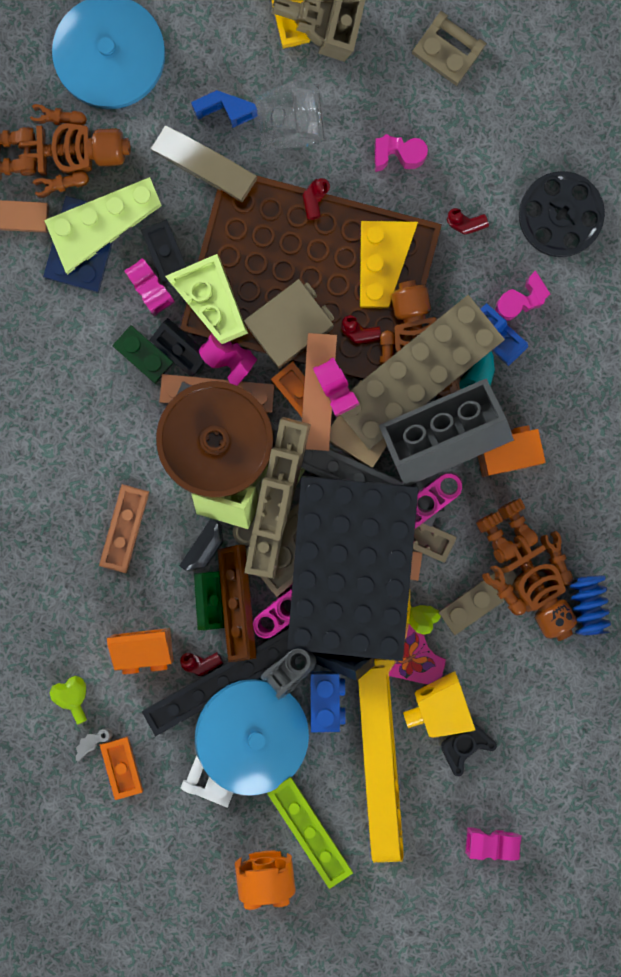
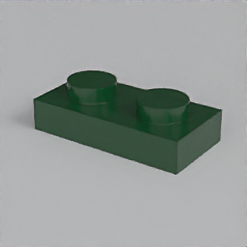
(142, 354)
(208, 601)

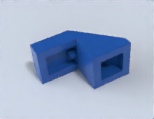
(236, 109)

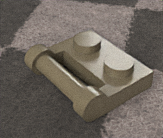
(442, 55)

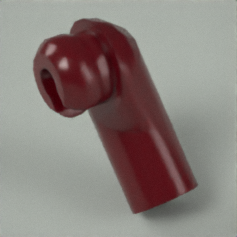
(313, 195)
(465, 225)
(358, 333)
(198, 665)

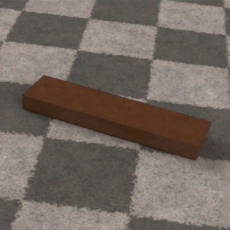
(236, 604)

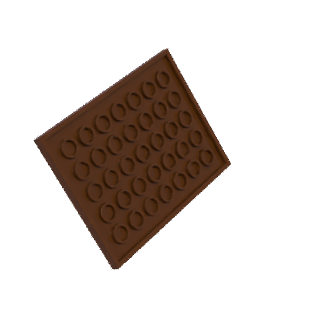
(272, 245)

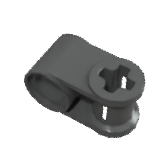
(285, 675)

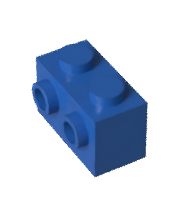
(325, 701)

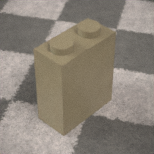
(286, 320)

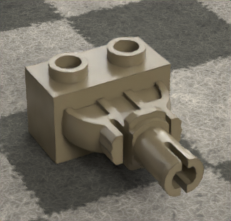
(326, 23)

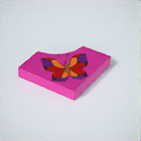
(418, 661)

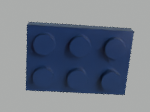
(87, 274)

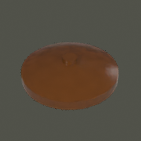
(214, 439)

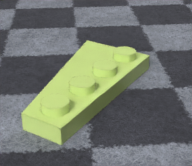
(96, 223)

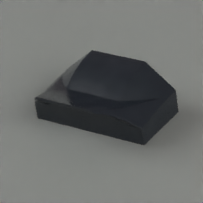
(204, 547)

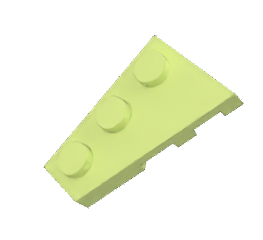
(211, 297)

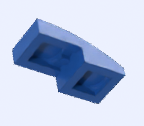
(513, 344)

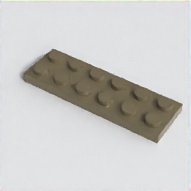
(422, 369)

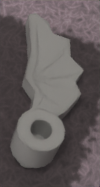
(90, 742)

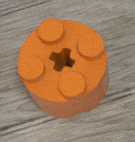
(265, 879)

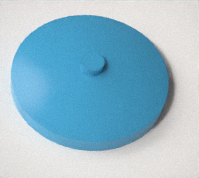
(108, 52)
(251, 738)

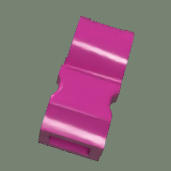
(410, 154)
(149, 287)
(513, 302)
(229, 355)
(335, 387)
(494, 845)

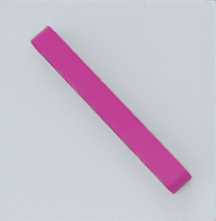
(433, 489)

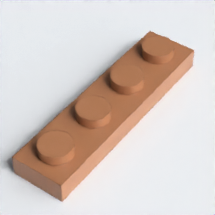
(262, 392)

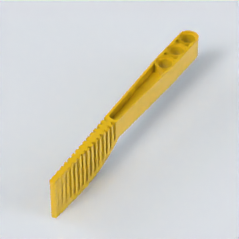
(380, 761)

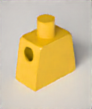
(441, 708)

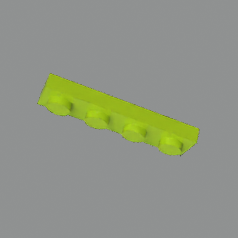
(310, 833)

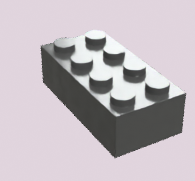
(446, 432)

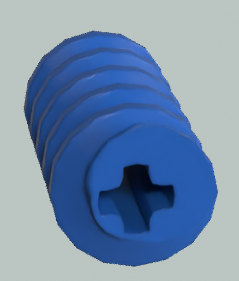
(591, 605)

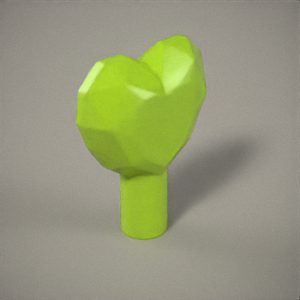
(423, 618)
(70, 696)

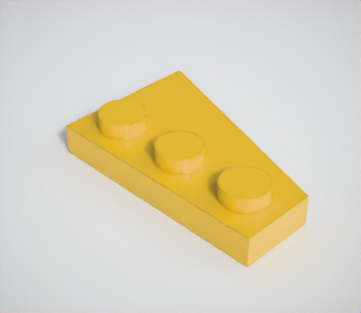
(381, 260)

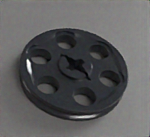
(575, 208)

